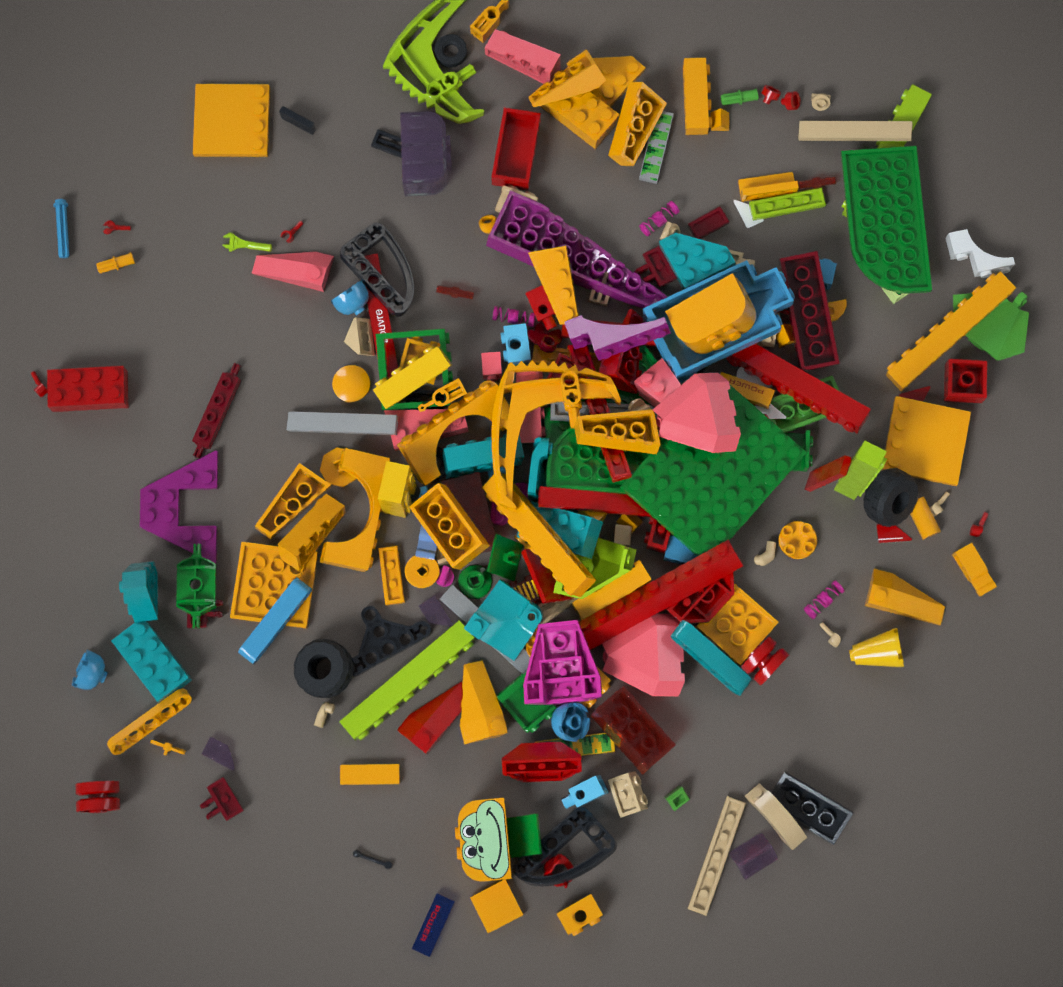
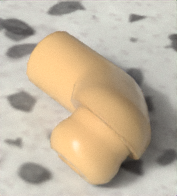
(767, 556)
(326, 708)

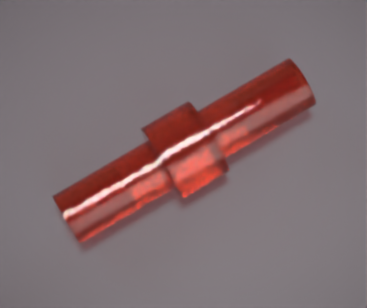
(816, 182)
(455, 292)

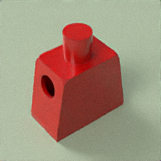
(537, 300)

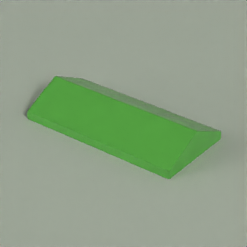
(797, 414)

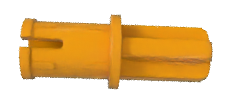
(115, 263)

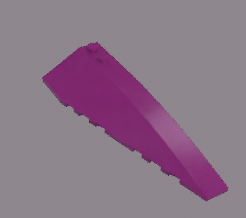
(531, 227)

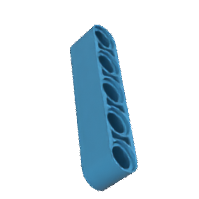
(275, 620)

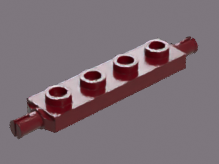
(216, 410)

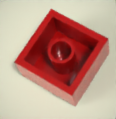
(965, 381)

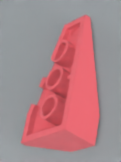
(300, 269)

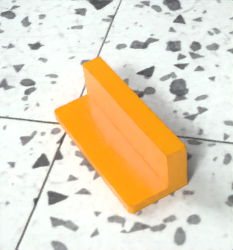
(767, 186)

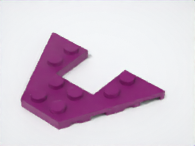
(162, 505)

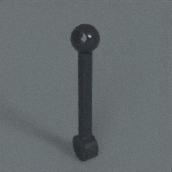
(388, 865)

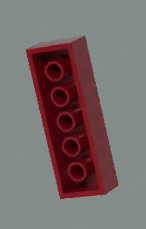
(809, 312)

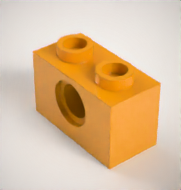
(567, 915)

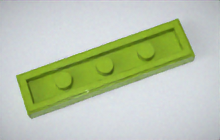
(787, 204)

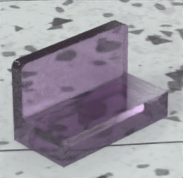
(753, 856)

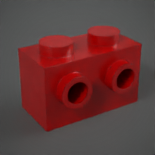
(657, 538)

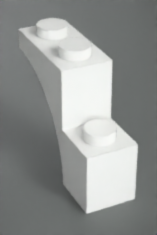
(983, 264)

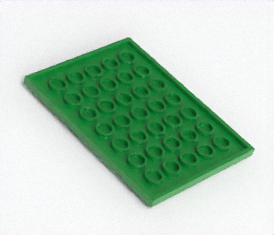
(709, 494)

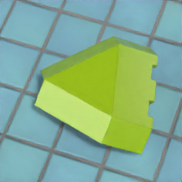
(609, 562)

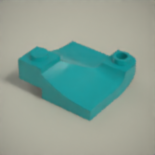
(537, 475)
(505, 620)

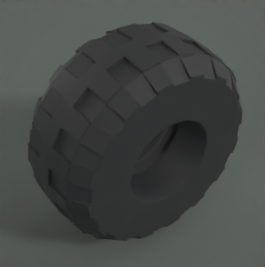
(890, 497)
(306, 664)

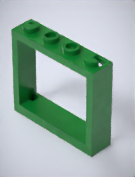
(382, 360)

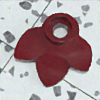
(546, 340)

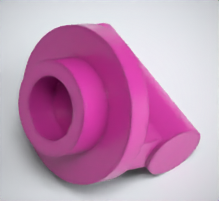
(445, 577)

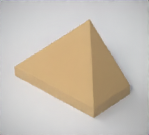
(360, 337)

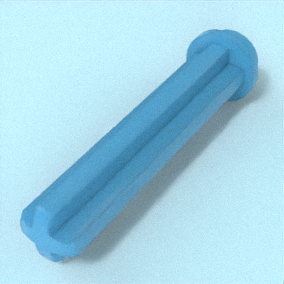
(62, 227)

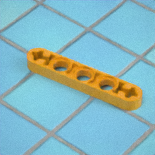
(144, 729)

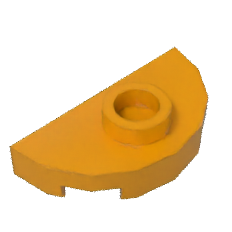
(837, 309)

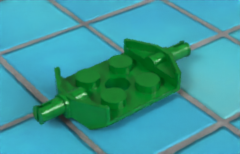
(200, 600)

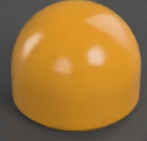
(487, 227)

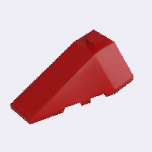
(624, 366)
(433, 719)

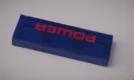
(433, 925)

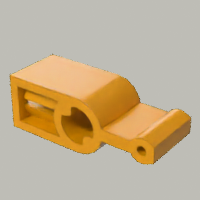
(483, 25)
(450, 397)
(974, 569)

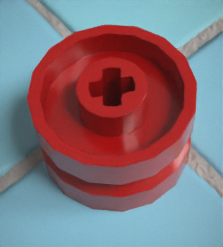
(764, 660)
(97, 796)

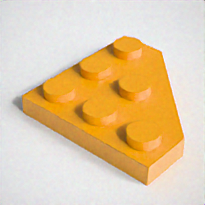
(618, 74)

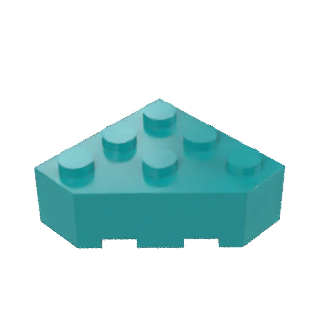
(695, 258)
(140, 590)

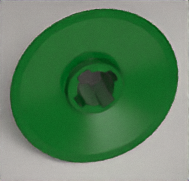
(478, 590)

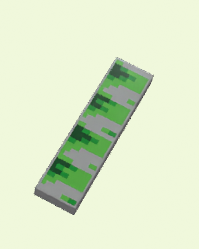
(656, 149)

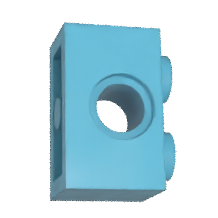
(518, 334)

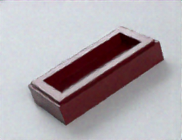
(708, 223)

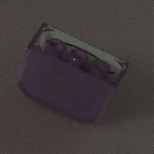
(424, 153)

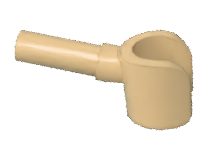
(936, 508)
(835, 638)

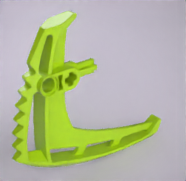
(423, 64)

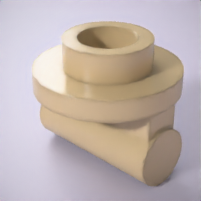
(820, 101)
(670, 228)
(638, 405)

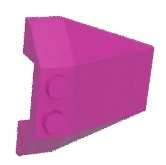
(561, 667)

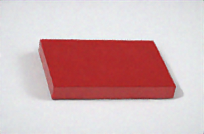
(542, 578)

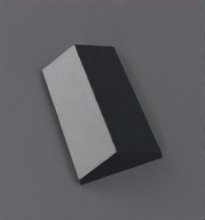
(812, 808)

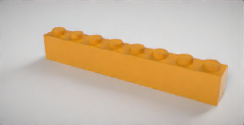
(947, 334)
(543, 540)

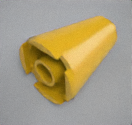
(879, 650)

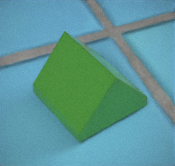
(677, 798)

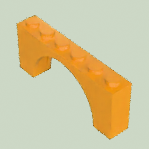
(421, 446)
(357, 552)

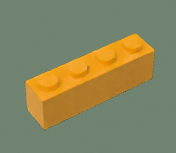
(696, 96)

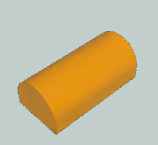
(924, 519)

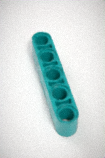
(711, 657)

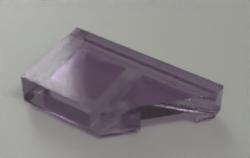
(435, 613)
(219, 753)

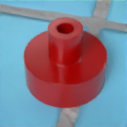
(770, 94)
(791, 100)

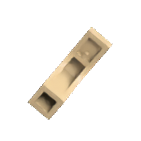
(777, 816)

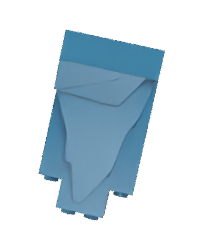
(767, 295)

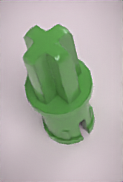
(739, 97)

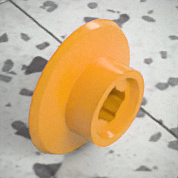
(414, 578)

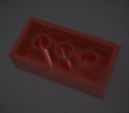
(471, 497)
(633, 730)

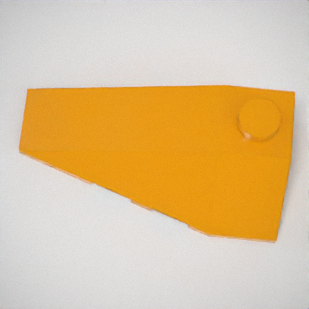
(579, 77)
(897, 596)
(481, 711)

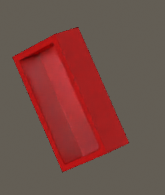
(516, 148)
(87, 388)

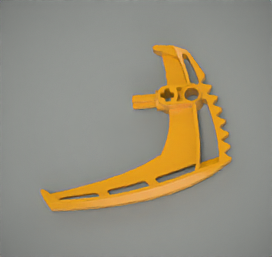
(532, 395)

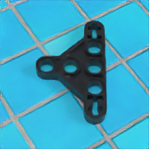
(392, 635)

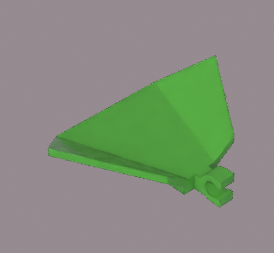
(1002, 330)

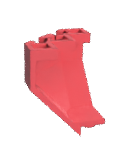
(700, 414)
(647, 656)

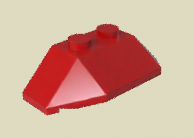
(705, 603)
(541, 762)

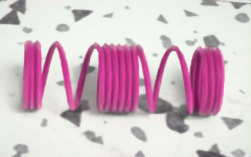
(658, 218)
(513, 316)
(824, 599)

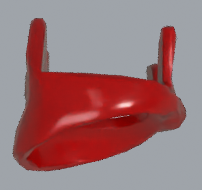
(552, 862)

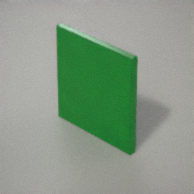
(504, 557)
(524, 835)

